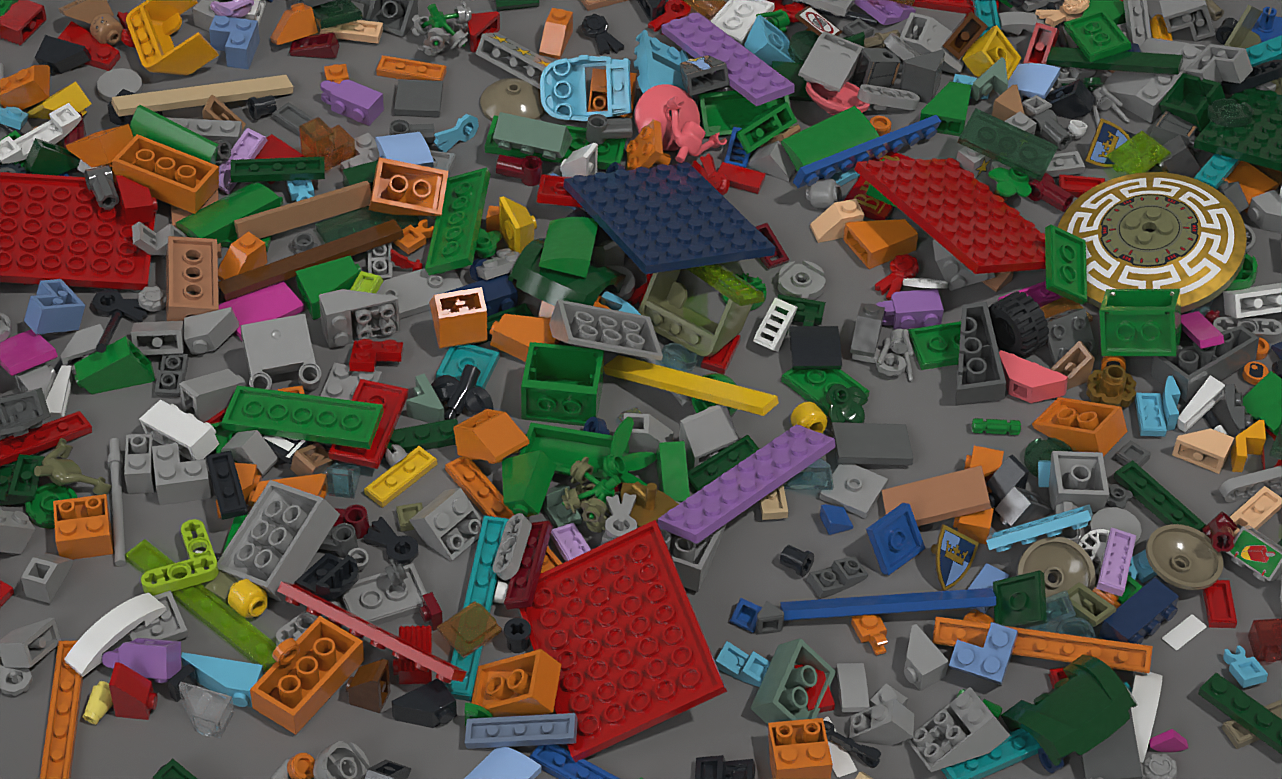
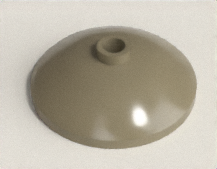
(512, 97)
(1184, 557)
(1060, 558)

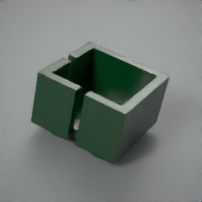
(1188, 99)

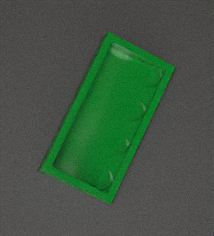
(729, 109)
(164, 131)
(829, 137)
(218, 218)
(569, 245)
(568, 445)

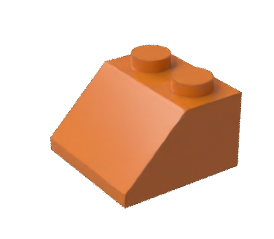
(25, 87)
(101, 146)

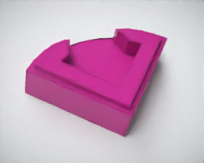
(1168, 742)

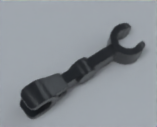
(867, 754)

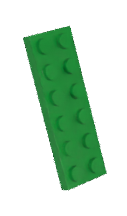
(608, 152)
(459, 225)
(303, 417)

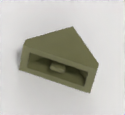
(1089, 604)

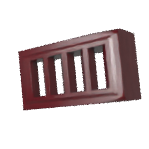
(316, 46)
(783, 258)

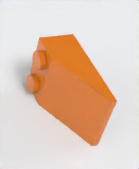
(407, 189)
(1083, 424)
(518, 685)

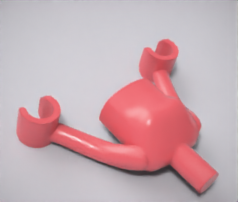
(691, 134)

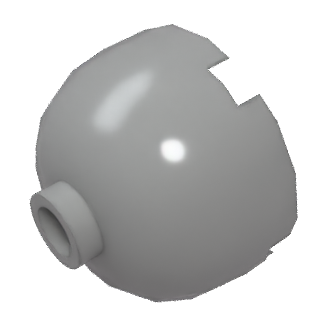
(341, 762)

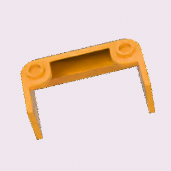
(151, 29)

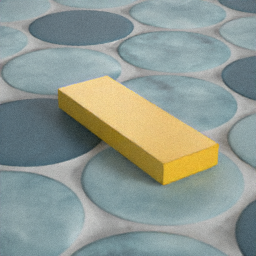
(400, 476)

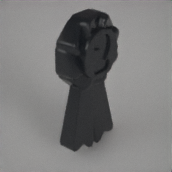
(596, 27)
(110, 300)
(399, 548)

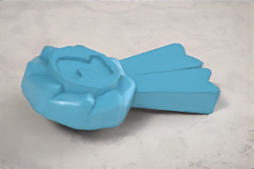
(464, 131)

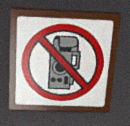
(816, 22)

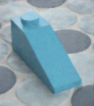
(225, 676)

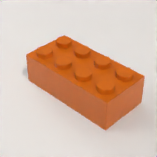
(167, 173)
(298, 689)

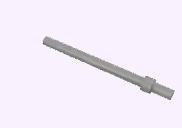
(115, 463)

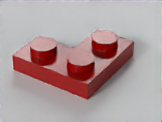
(367, 352)

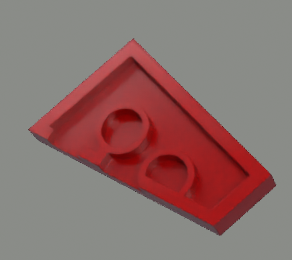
(103, 55)

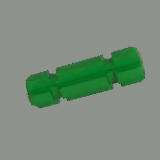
(996, 426)

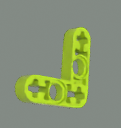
(196, 562)

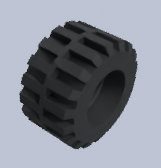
(1018, 324)

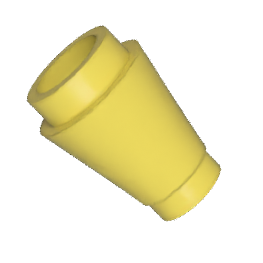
(98, 703)

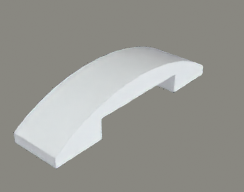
(61, 123)
(110, 629)
(1146, 692)

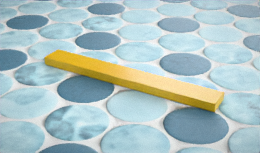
(691, 385)

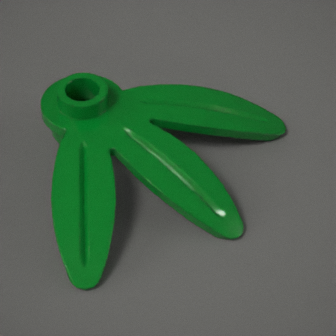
(621, 466)

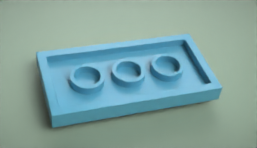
(1049, 525)

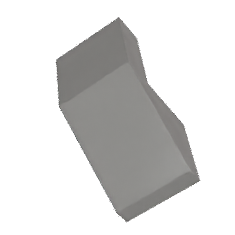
(153, 242)

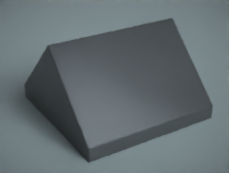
(394, 14)
(923, 75)

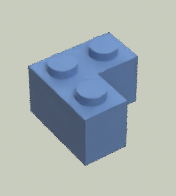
(237, 38)
(54, 308)
(991, 660)

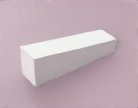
(59, 393)
(1206, 397)

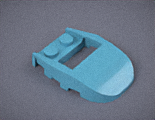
(658, 63)
(565, 87)

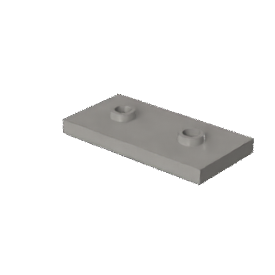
(417, 289)

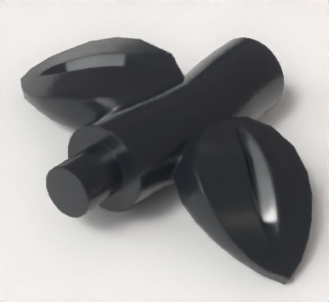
(462, 393)

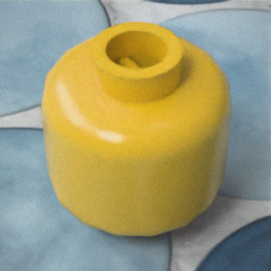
(809, 416)
(247, 598)

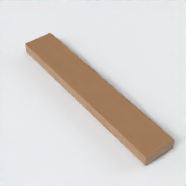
(305, 211)

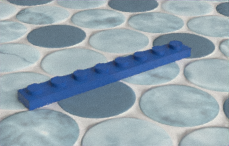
(866, 151)

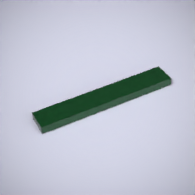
(1122, 61)

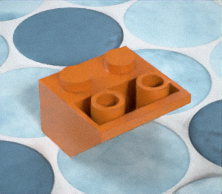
(598, 92)
(459, 317)
(489, 436)
(83, 527)
(799, 749)

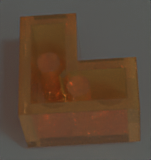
(326, 142)

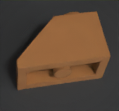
(86, 9)

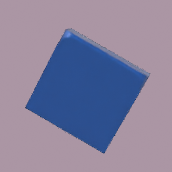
(835, 519)
(745, 615)

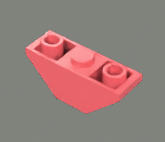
(1030, 380)

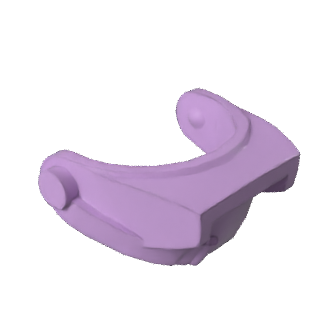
(233, 8)

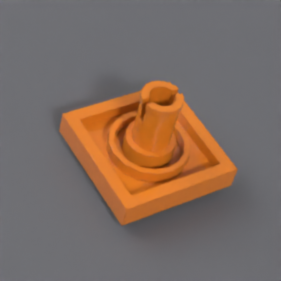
(647, 148)

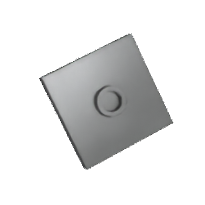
(854, 489)

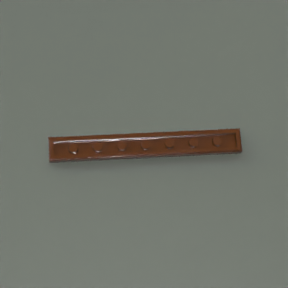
(287, 267)

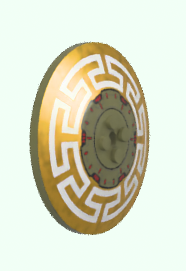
(1194, 245)

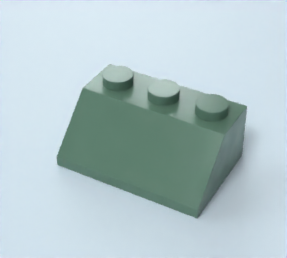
(532, 136)
(782, 689)

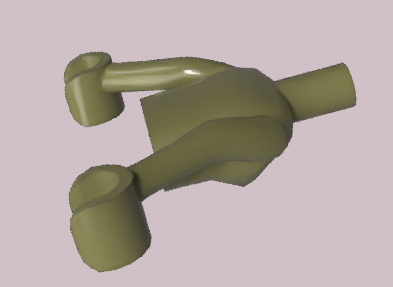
(67, 471)

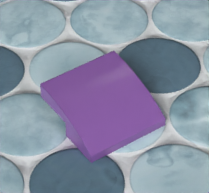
(886, 11)

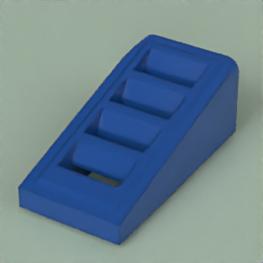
(732, 143)

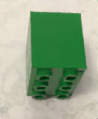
(1140, 322)
(561, 384)

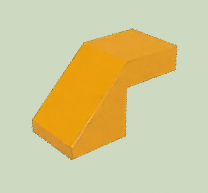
(1247, 442)

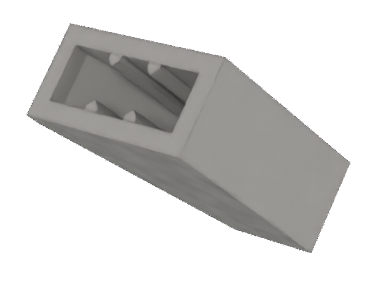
(209, 393)

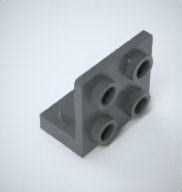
(1067, 330)

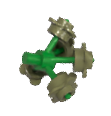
(590, 497)

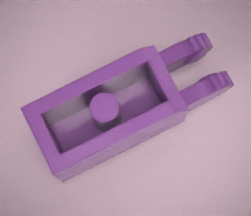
(353, 100)
(913, 309)
(148, 657)

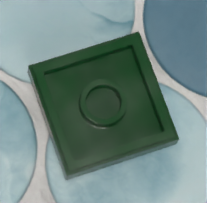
(1020, 600)

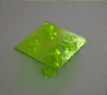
(1138, 154)

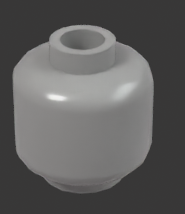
(824, 193)

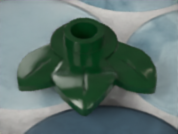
(1091, 83)
(848, 407)

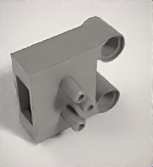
(280, 348)

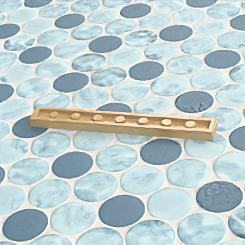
(199, 95)

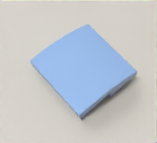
(1034, 79)
(405, 148)
(505, 764)

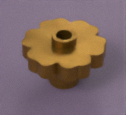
(1111, 386)

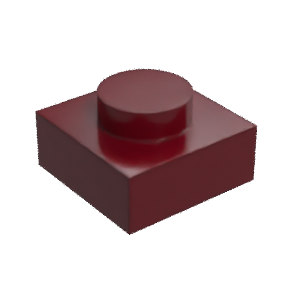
(431, 611)

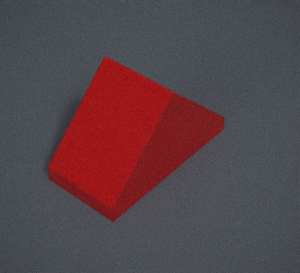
(479, 24)

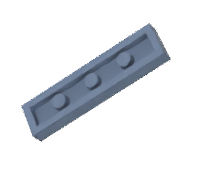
(521, 731)

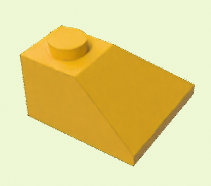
(989, 50)
(70, 94)
(515, 224)

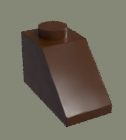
(964, 35)
(370, 686)

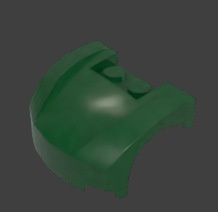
(556, 285)
(1077, 711)

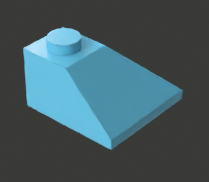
(768, 42)

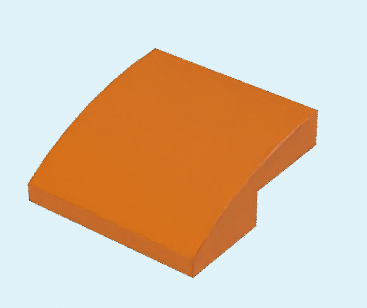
(1251, 180)

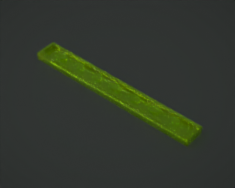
(728, 284)
(209, 609)

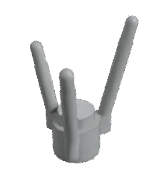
(1105, 100)
(900, 344)

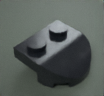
(330, 576)

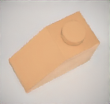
(831, 222)
(1204, 448)

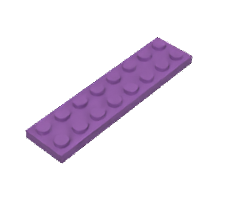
(746, 71)
(746, 483)

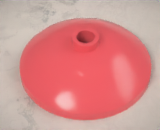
(834, 101)
(654, 106)

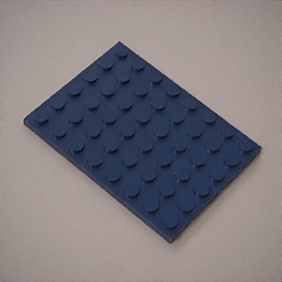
(668, 217)

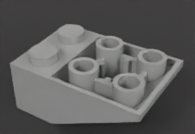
(927, 36)
(831, 62)
(357, 316)
(958, 733)

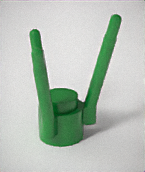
(777, 18)

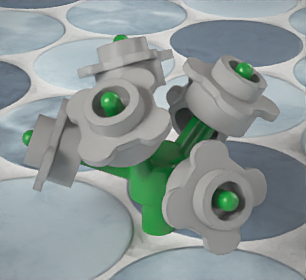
(438, 30)

